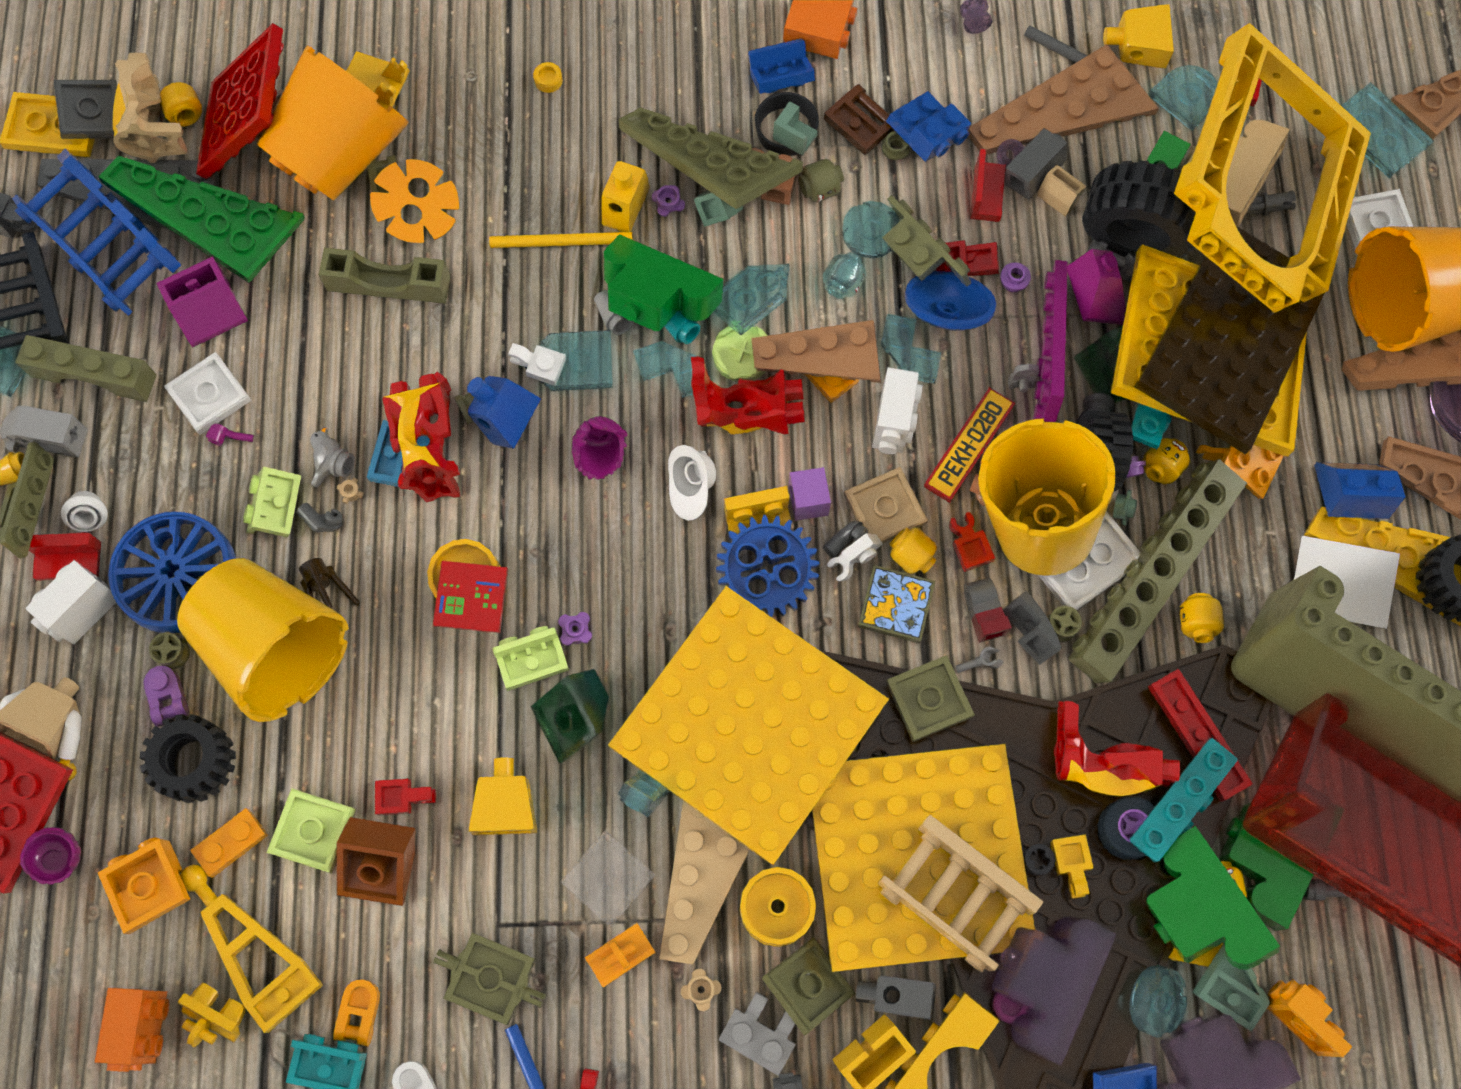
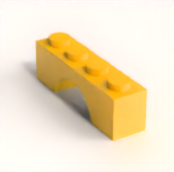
(964, 1026)

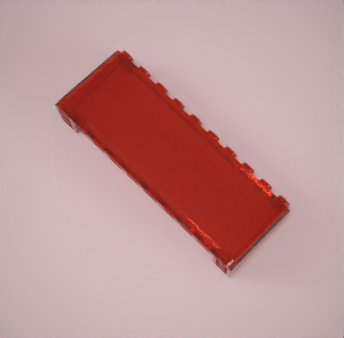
(1364, 826)

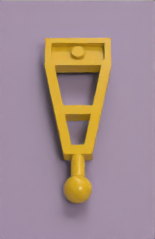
(285, 991)

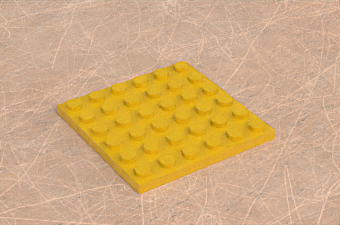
(1153, 297)
(748, 724)
(870, 830)

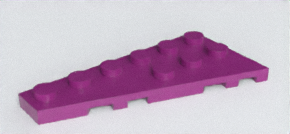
(1051, 383)

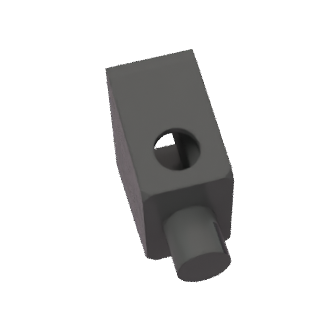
(915, 999)

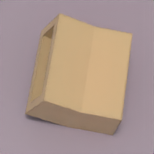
(1061, 190)

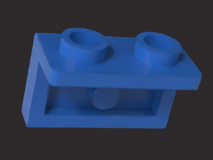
(780, 66)

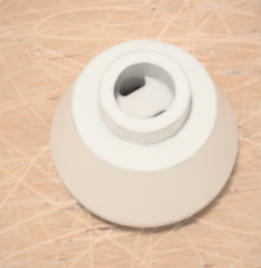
(84, 512)

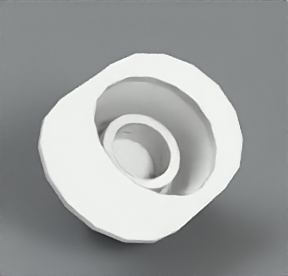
(689, 480)

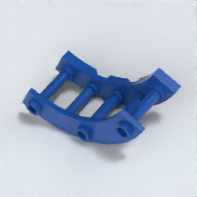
(122, 221)

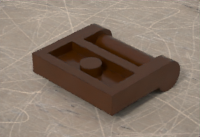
(857, 125)

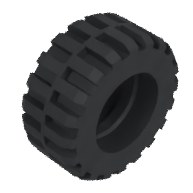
(1138, 206)

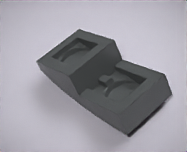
(1038, 634)

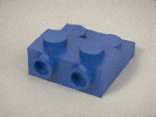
(929, 126)

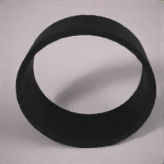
(779, 101)

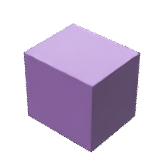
(809, 493)

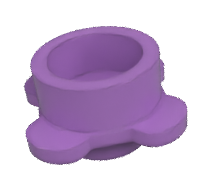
(668, 192)
(581, 635)

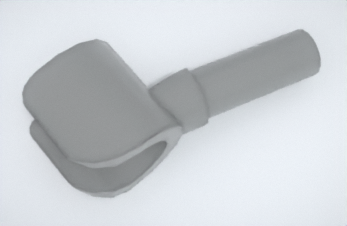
(982, 660)

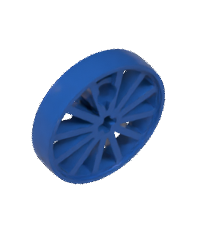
(159, 577)

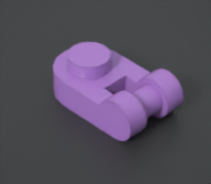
(162, 684)

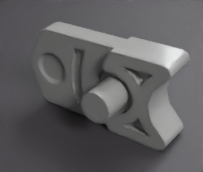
(1023, 377)

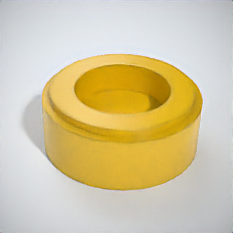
(547, 77)

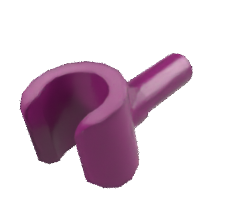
(218, 433)

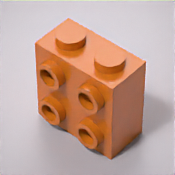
(821, 25)
(131, 1028)

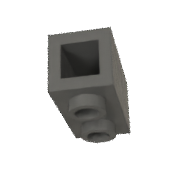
(1034, 162)

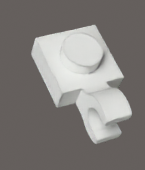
(541, 365)
(860, 551)

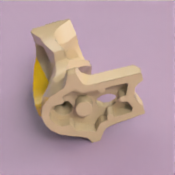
(137, 113)

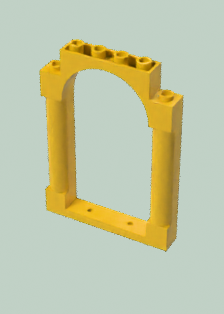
(1203, 180)

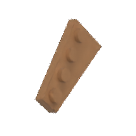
(830, 351)

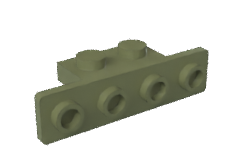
(916, 246)
(24, 500)

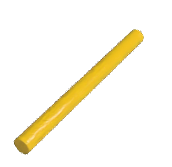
(555, 239)

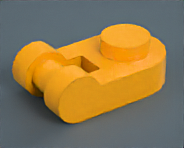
(359, 999)

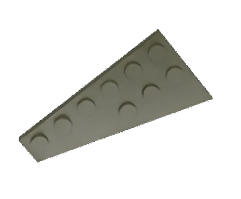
(712, 160)

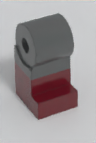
(986, 610)

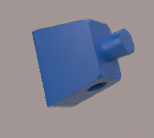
(501, 409)

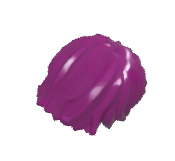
(598, 447)

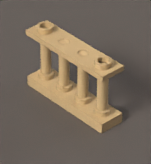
(990, 879)

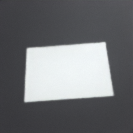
(1364, 571)

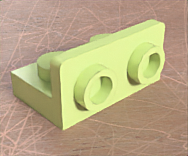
(272, 502)

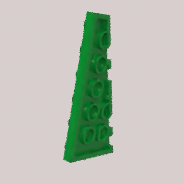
(211, 218)

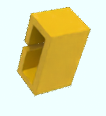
(876, 1057)

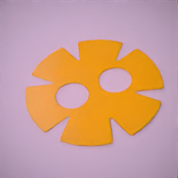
(390, 204)

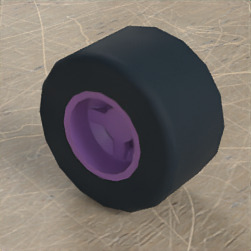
(1111, 832)

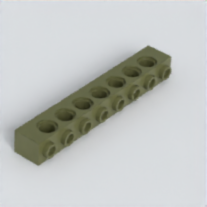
(1222, 490)

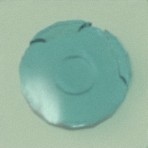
(866, 226)
(1158, 1001)

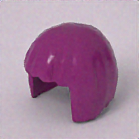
(50, 855)

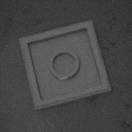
(85, 108)

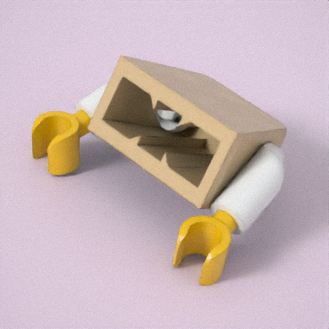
(44, 720)

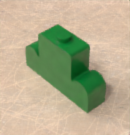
(654, 286)
(1277, 879)
(1207, 907)

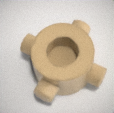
(350, 490)

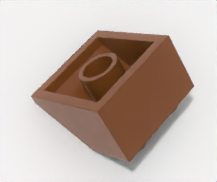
(375, 861)

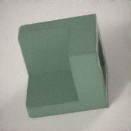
(791, 131)
(713, 209)

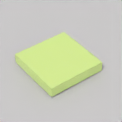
(310, 830)

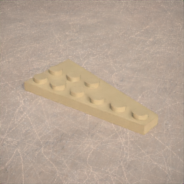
(701, 878)

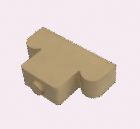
(1251, 164)

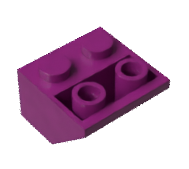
(202, 301)

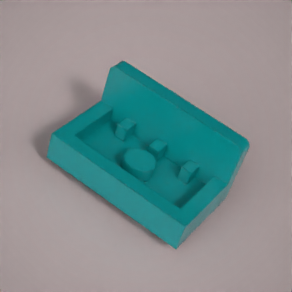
(325, 1065)

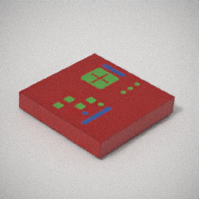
(470, 597)

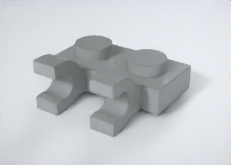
(758, 1041)

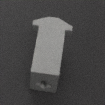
(50, 429)

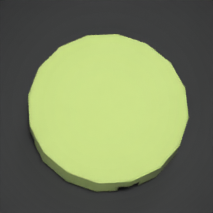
(734, 354)

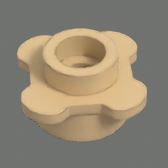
(703, 999)

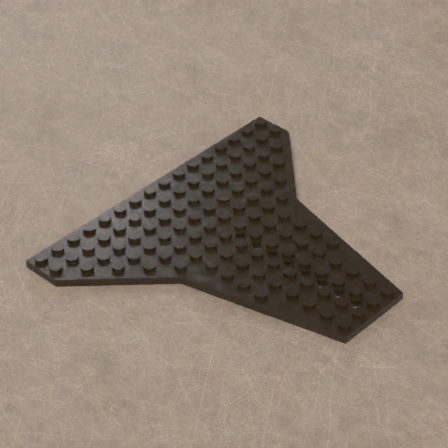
(1062, 809)

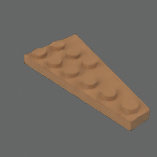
(1071, 102)
(1420, 365)

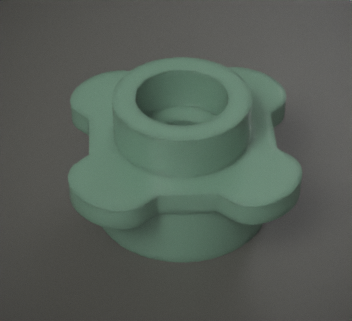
(1124, 507)

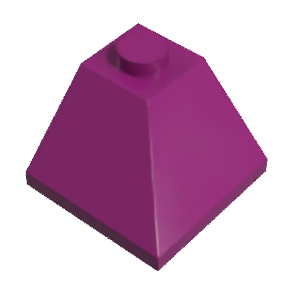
(1098, 287)

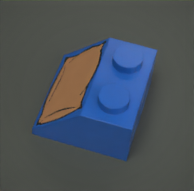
(1359, 489)

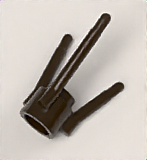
(317, 577)

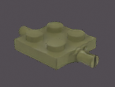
(489, 978)

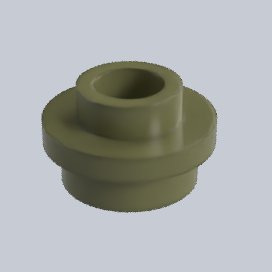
(895, 139)

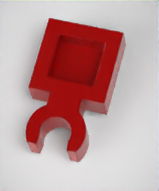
(971, 547)

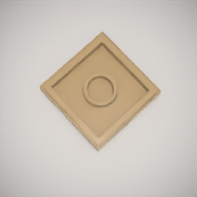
(886, 505)

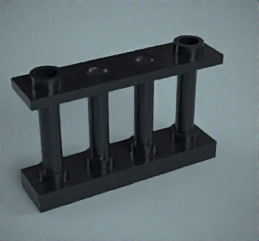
(44, 304)

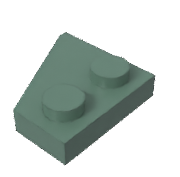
(1232, 991)

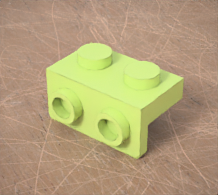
(530, 657)

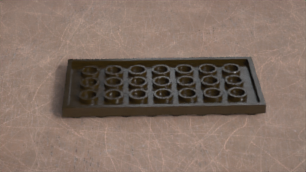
(1226, 352)

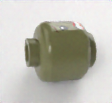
(821, 180)

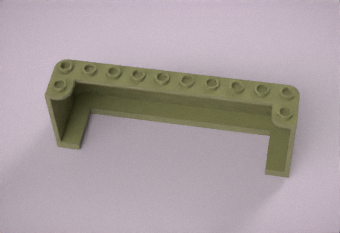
(1395, 705)

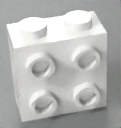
(897, 411)
(70, 603)

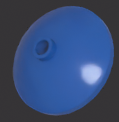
(948, 303)

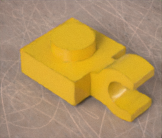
(1073, 858)

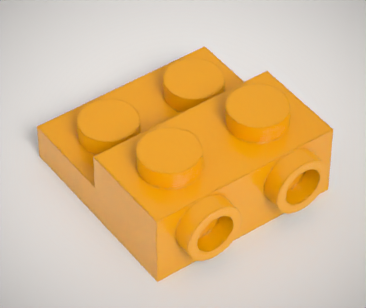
(144, 884)
(1303, 1013)

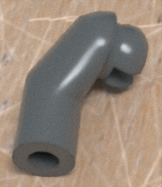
(320, 522)
(842, 538)

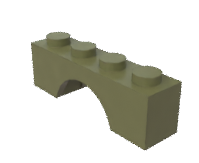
(352, 274)
(114, 372)

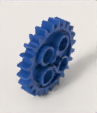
(757, 539)

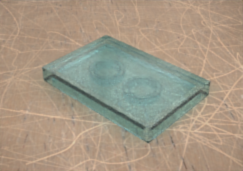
(1393, 137)

